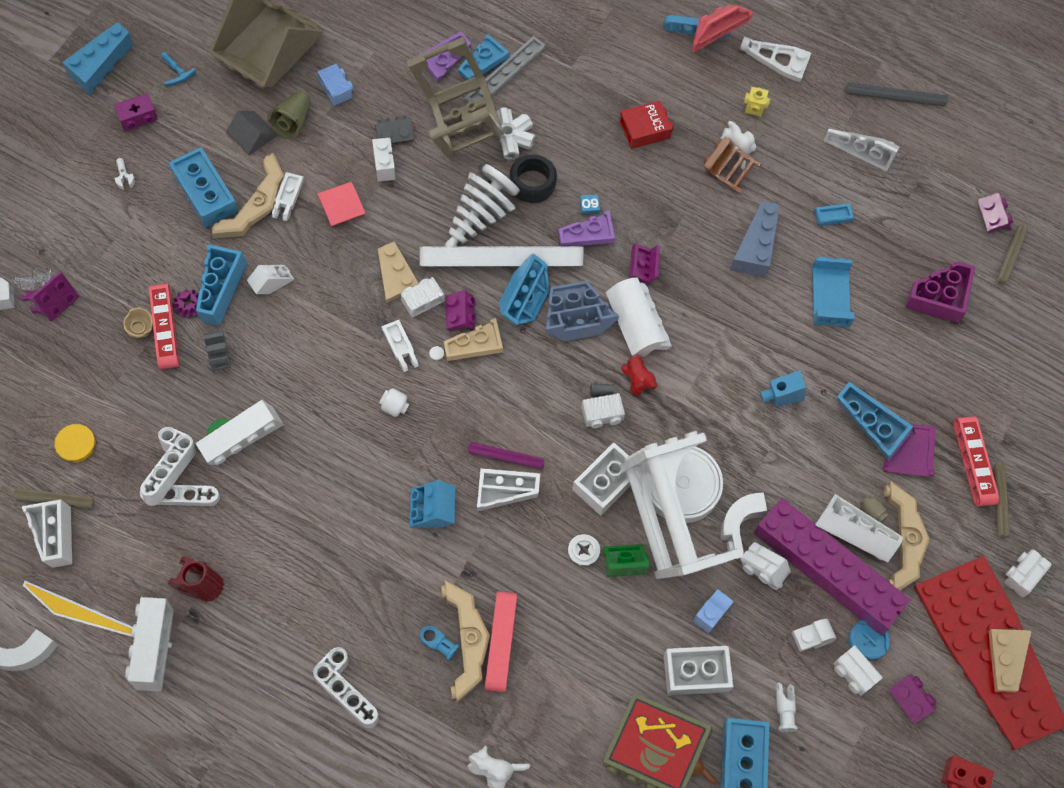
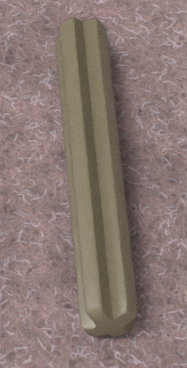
(1012, 254)
(43, 496)
(1002, 507)

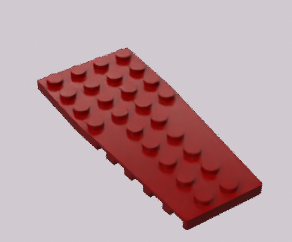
(963, 610)

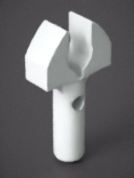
(123, 175)

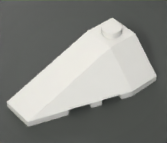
(870, 149)

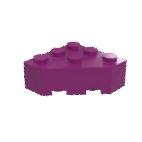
(943, 292)

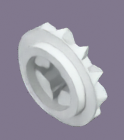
(584, 541)

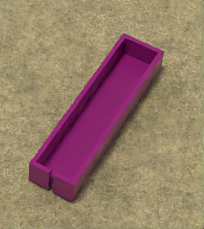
(832, 566)

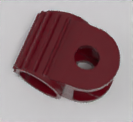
(206, 589)

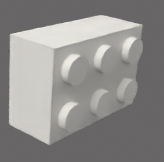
(603, 480)
(698, 670)

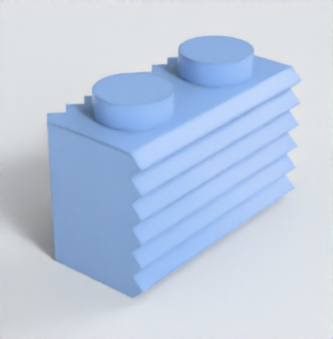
(335, 84)

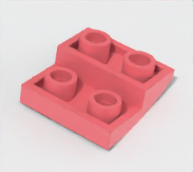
(341, 204)

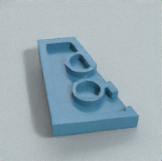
(487, 55)

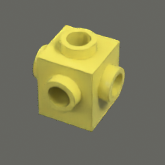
(756, 101)

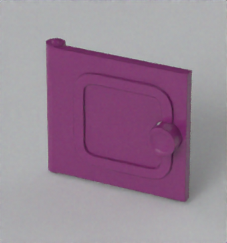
(915, 454)

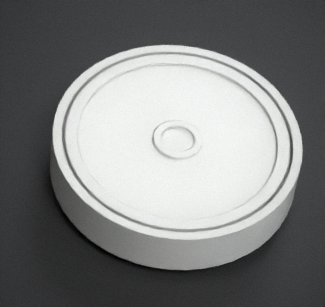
(697, 486)

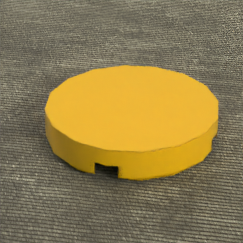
(75, 443)

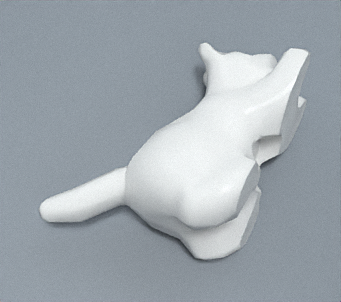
(743, 141)
(495, 770)

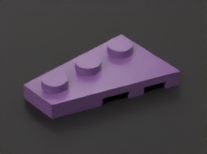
(444, 62)
(591, 232)

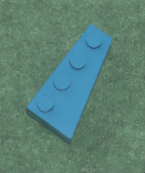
(98, 57)
(877, 422)

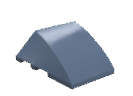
(577, 312)

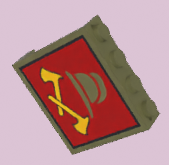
(656, 745)

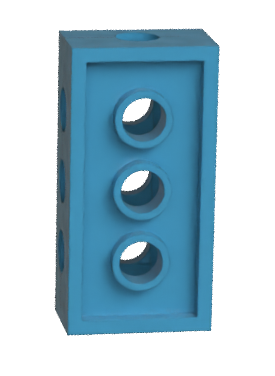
(203, 187)
(733, 752)

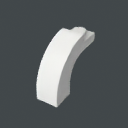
(745, 508)
(29, 654)

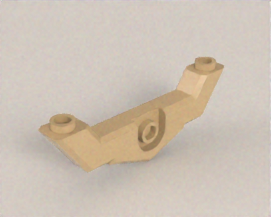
(257, 207)
(914, 533)
(473, 639)

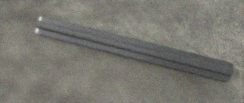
(894, 93)

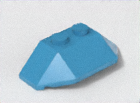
(525, 291)

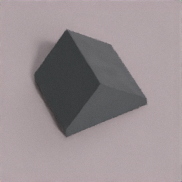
(250, 131)

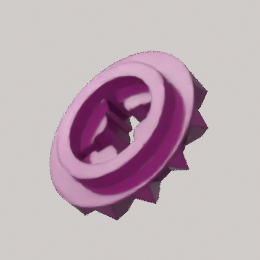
(179, 305)

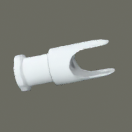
(786, 708)

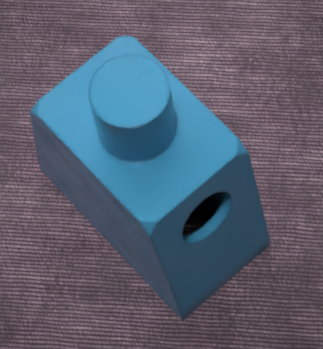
(785, 390)

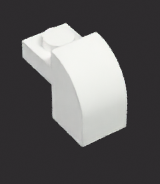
(814, 635)

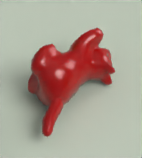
(639, 375)

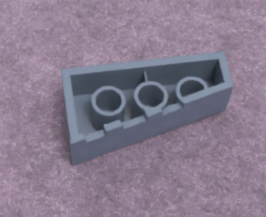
(757, 246)

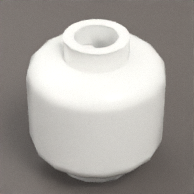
(394, 402)

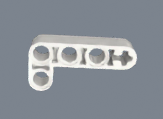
(155, 487)
(348, 692)

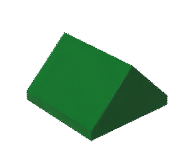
(625, 560)

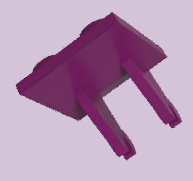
(52, 297)

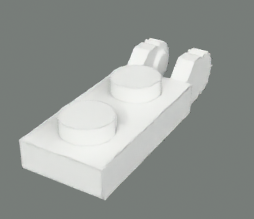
(287, 195)
(399, 344)

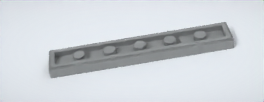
(509, 68)

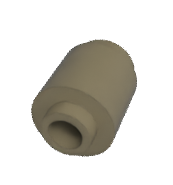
(874, 508)

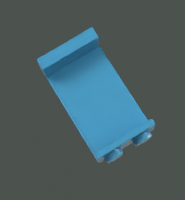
(831, 292)

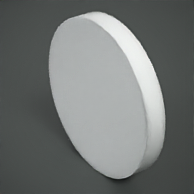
(436, 353)

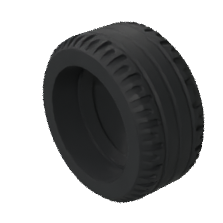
(534, 163)

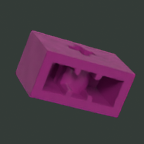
(135, 112)

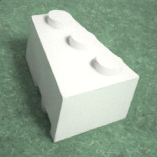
(505, 487)
(51, 531)

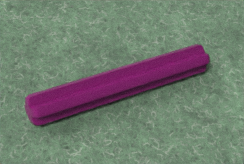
(506, 455)

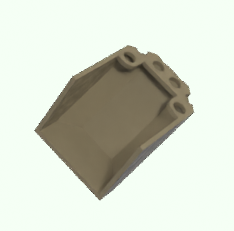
(263, 39)

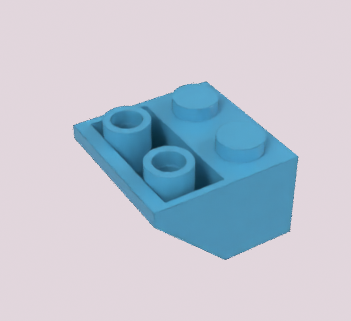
(432, 505)

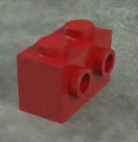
(965, 774)

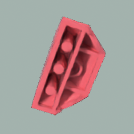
(719, 24)

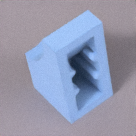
(712, 611)

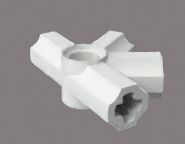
(514, 133)

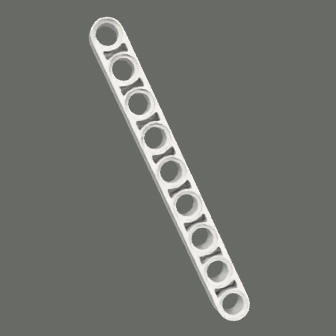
(499, 255)

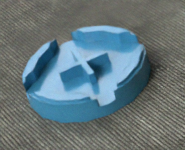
(868, 641)

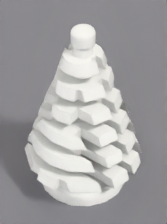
(487, 198)

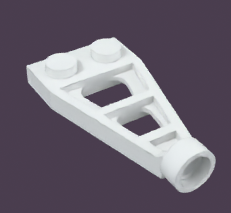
(798, 56)

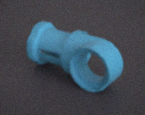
(439, 643)

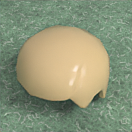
(138, 323)

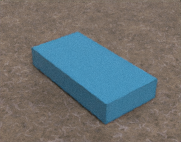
(834, 214)

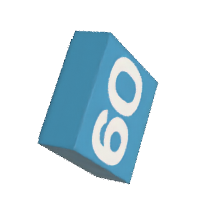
(589, 204)

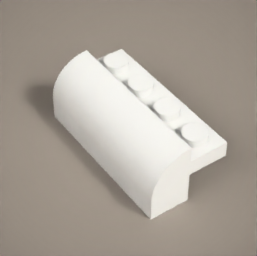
(638, 317)

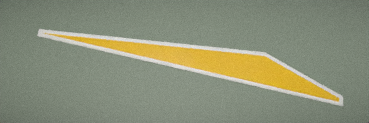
(69, 609)

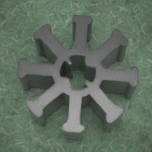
(217, 350)

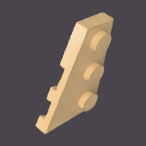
(394, 271)
(479, 342)
(1008, 657)

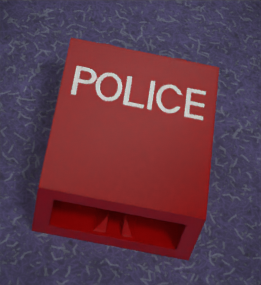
(646, 124)

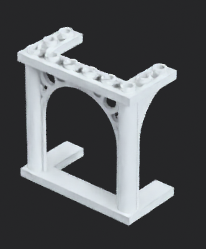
(660, 466)

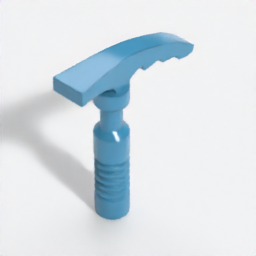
(183, 75)

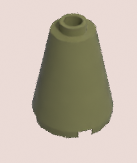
(290, 115)

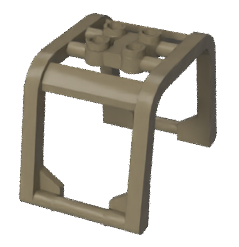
(471, 114)

